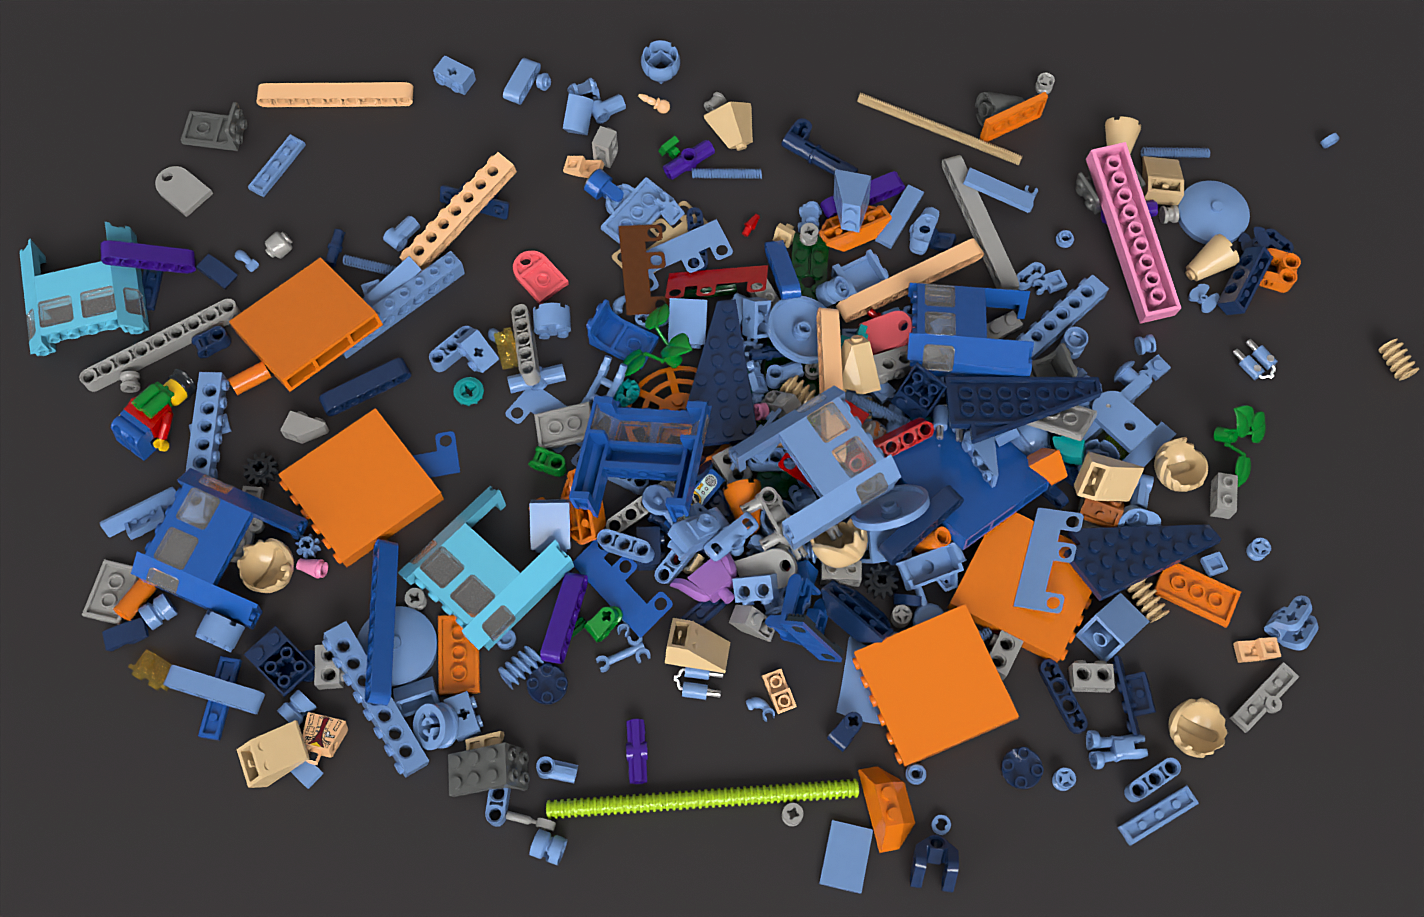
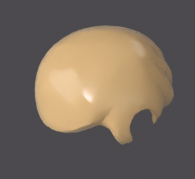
(1180, 465)
(844, 550)
(266, 565)
(1197, 727)

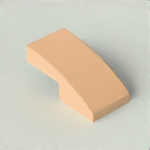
(581, 167)
(1257, 649)

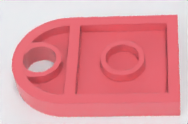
(539, 276)
(886, 332)

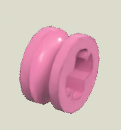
(761, 411)

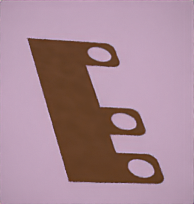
(635, 268)

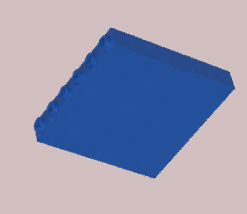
(944, 462)

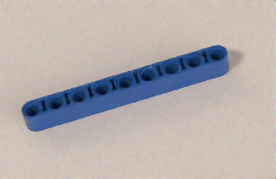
(381, 623)

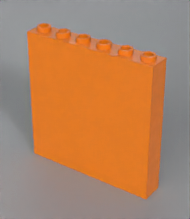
(305, 323)
(360, 487)
(993, 582)
(934, 686)

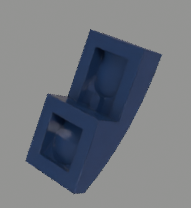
(939, 240)
(216, 271)
(125, 633)

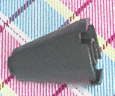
(994, 103)

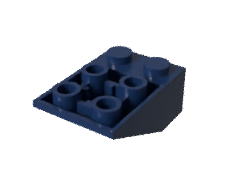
(919, 393)
(279, 661)

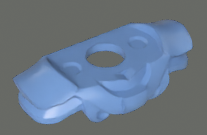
(920, 241)

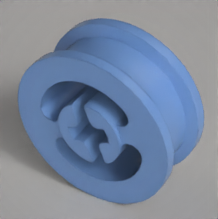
(436, 737)

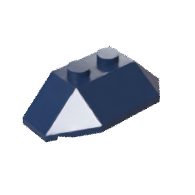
(855, 613)

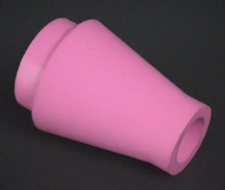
(313, 567)

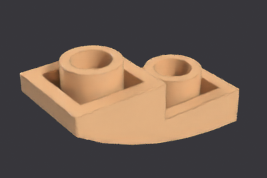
(779, 691)

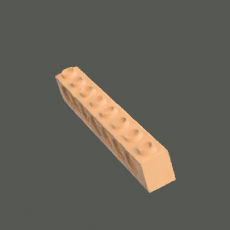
(469, 210)

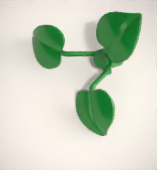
(670, 354)
(1245, 419)

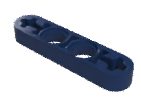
(690, 226)
(1059, 697)

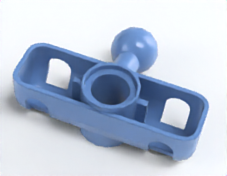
(732, 538)

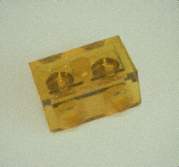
(506, 348)
(152, 668)

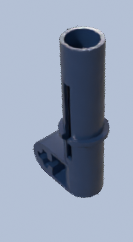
(813, 153)

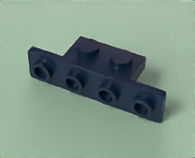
(494, 208)
(1136, 694)

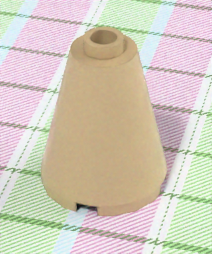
(1121, 131)
(1212, 259)

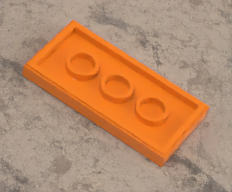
(1013, 117)
(1197, 593)
(456, 659)

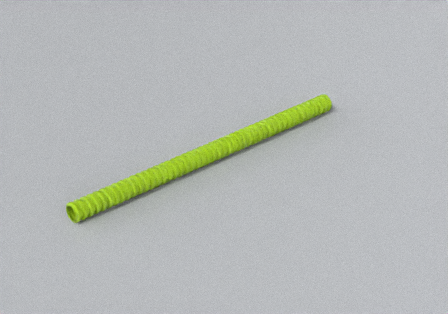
(702, 798)

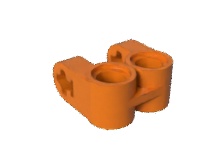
(1281, 260)

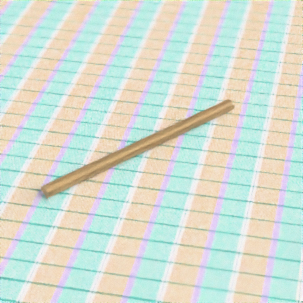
(969, 140)

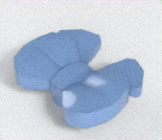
(1198, 295)

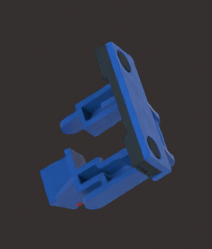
(809, 628)

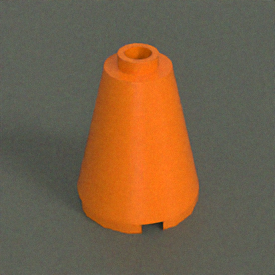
(740, 493)

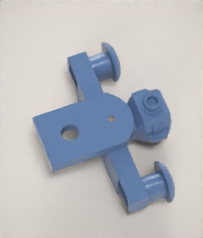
(1117, 409)

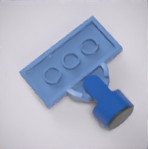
(624, 203)

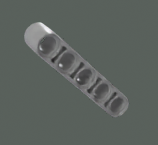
(525, 345)
(635, 505)

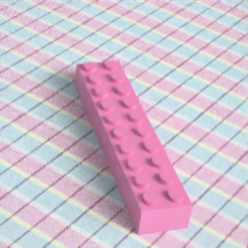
(1133, 233)

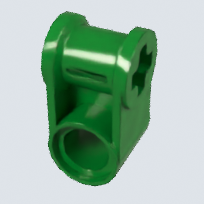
(545, 460)
(601, 624)

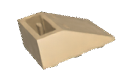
(1162, 180)
(1107, 478)
(696, 647)
(272, 755)

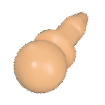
(661, 105)

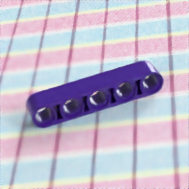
(881, 189)
(147, 257)
(564, 618)

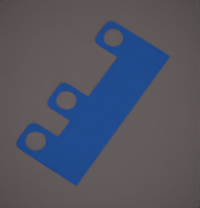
(442, 461)
(612, 586)

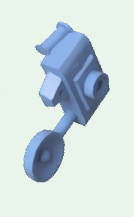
(689, 534)
(928, 567)

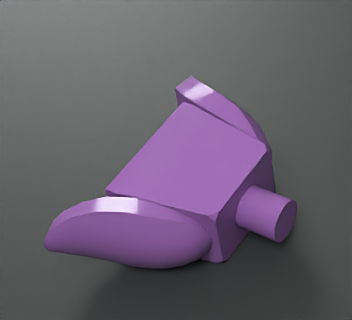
(710, 581)

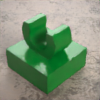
(670, 148)

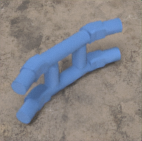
(600, 379)

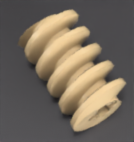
(1396, 359)
(794, 387)
(1147, 600)

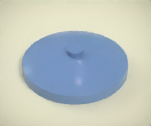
(1211, 210)
(794, 328)
(893, 509)
(413, 645)

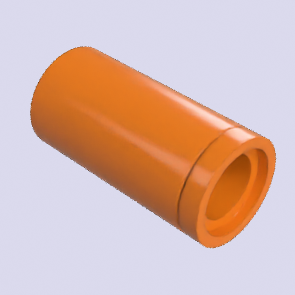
(249, 378)
(936, 539)
(134, 599)

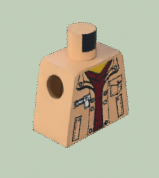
(322, 736)

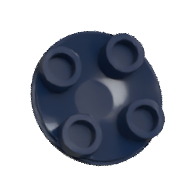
(547, 684)
(1022, 768)

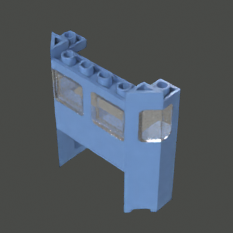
(833, 458)

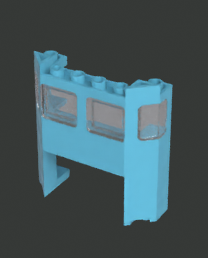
(81, 297)
(477, 580)

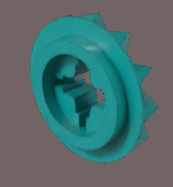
(471, 384)
(632, 392)

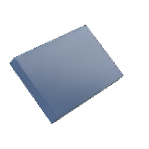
(846, 856)

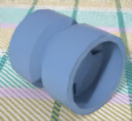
(833, 291)
(1075, 340)
(158, 611)
(297, 707)
(548, 847)

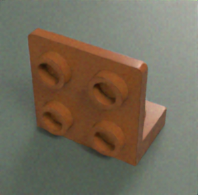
(1102, 512)

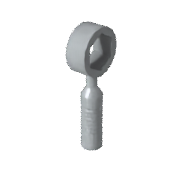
(540, 823)

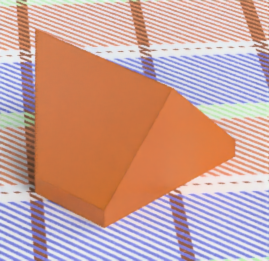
(1048, 464)

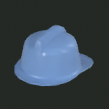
(1137, 517)

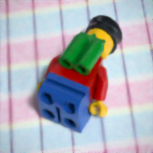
(151, 415)

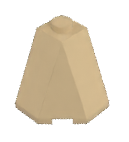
(732, 124)
(859, 366)

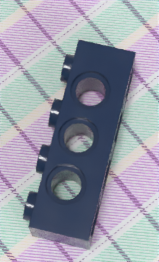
(1245, 280)

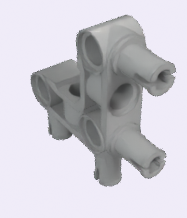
(777, 514)

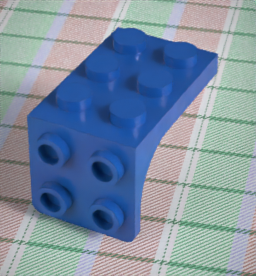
(617, 335)

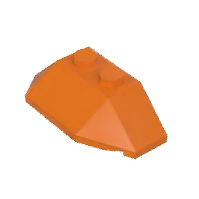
(873, 223)
(583, 525)
(887, 807)

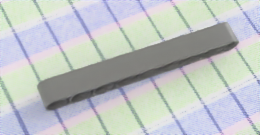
(980, 224)
(151, 345)

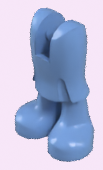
(1120, 748)

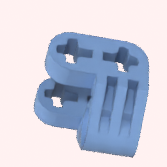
(1289, 630)

